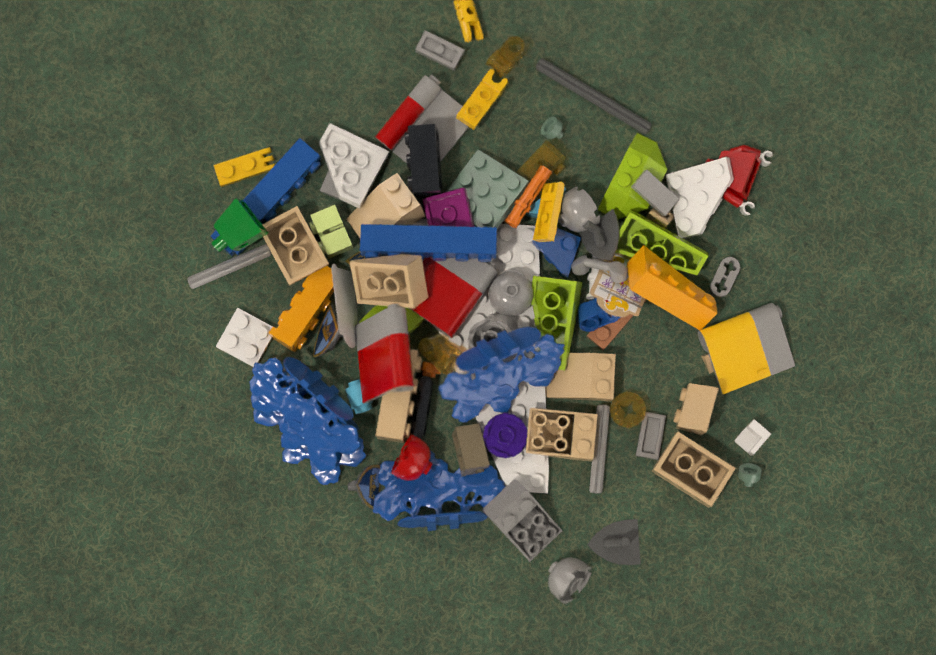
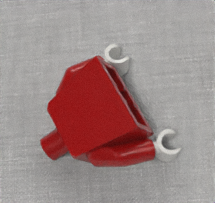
(744, 165)

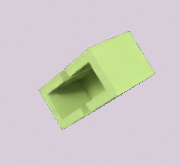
(325, 222)

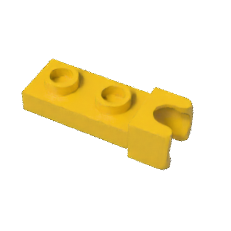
(481, 100)

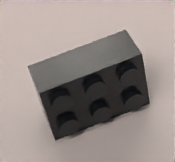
(424, 160)

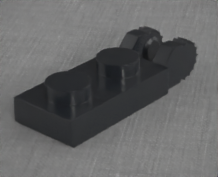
(422, 406)

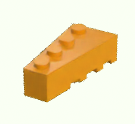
(669, 289)
(304, 310)

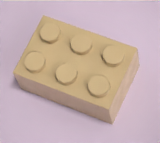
(693, 469)

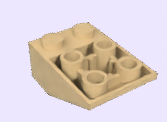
(561, 434)

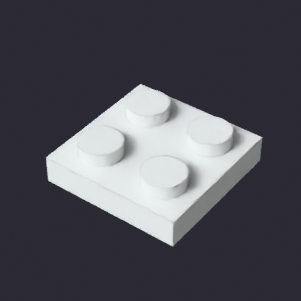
(245, 337)

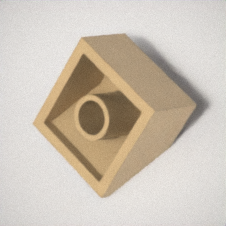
(695, 408)

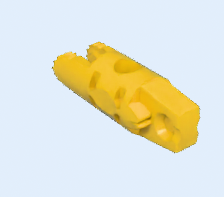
(468, 18)

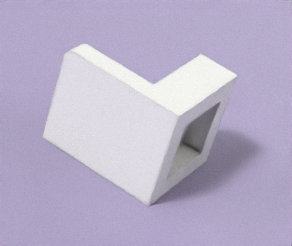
(752, 437)

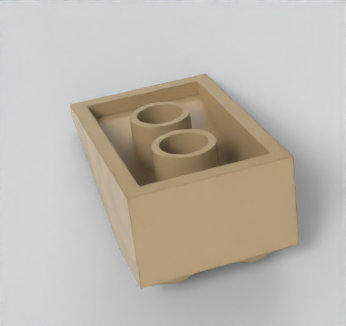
(387, 205)
(294, 246)
(389, 280)
(585, 378)

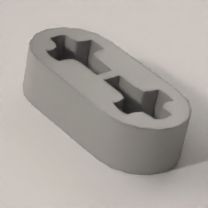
(719, 275)

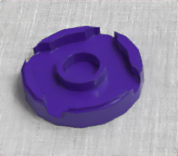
(505, 435)

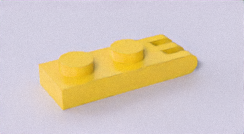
(244, 167)
(548, 212)

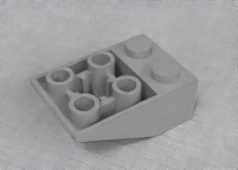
(522, 520)

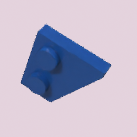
(560, 251)

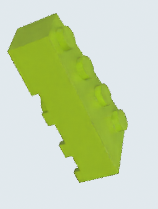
(668, 246)

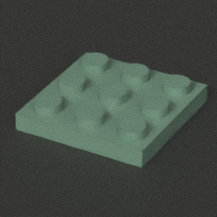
(489, 189)

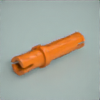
(523, 205)

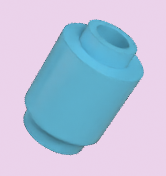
(355, 397)

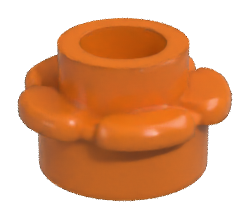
(429, 369)

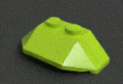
(640, 156)

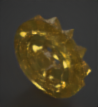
(626, 399)

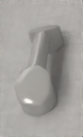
(617, 270)

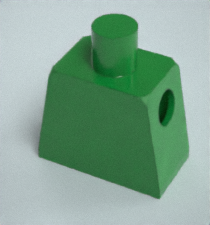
(237, 227)

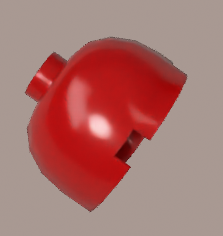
(412, 460)

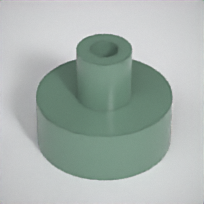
(552, 128)
(749, 474)

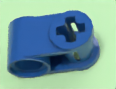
(593, 316)

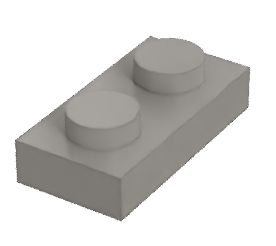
(439, 50)

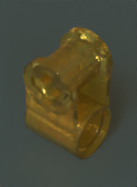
(503, 59)
(439, 352)

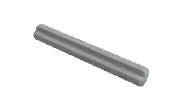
(229, 266)
(598, 462)

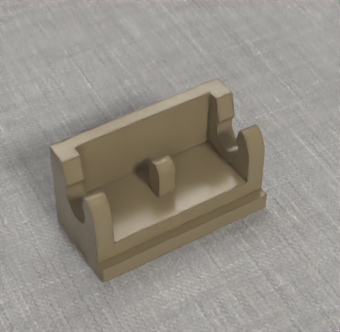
(470, 449)

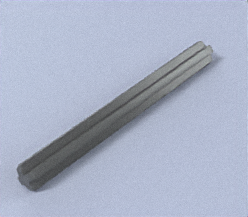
(593, 96)

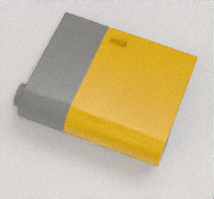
(747, 347)

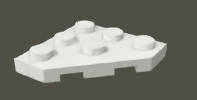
(351, 163)
(698, 194)

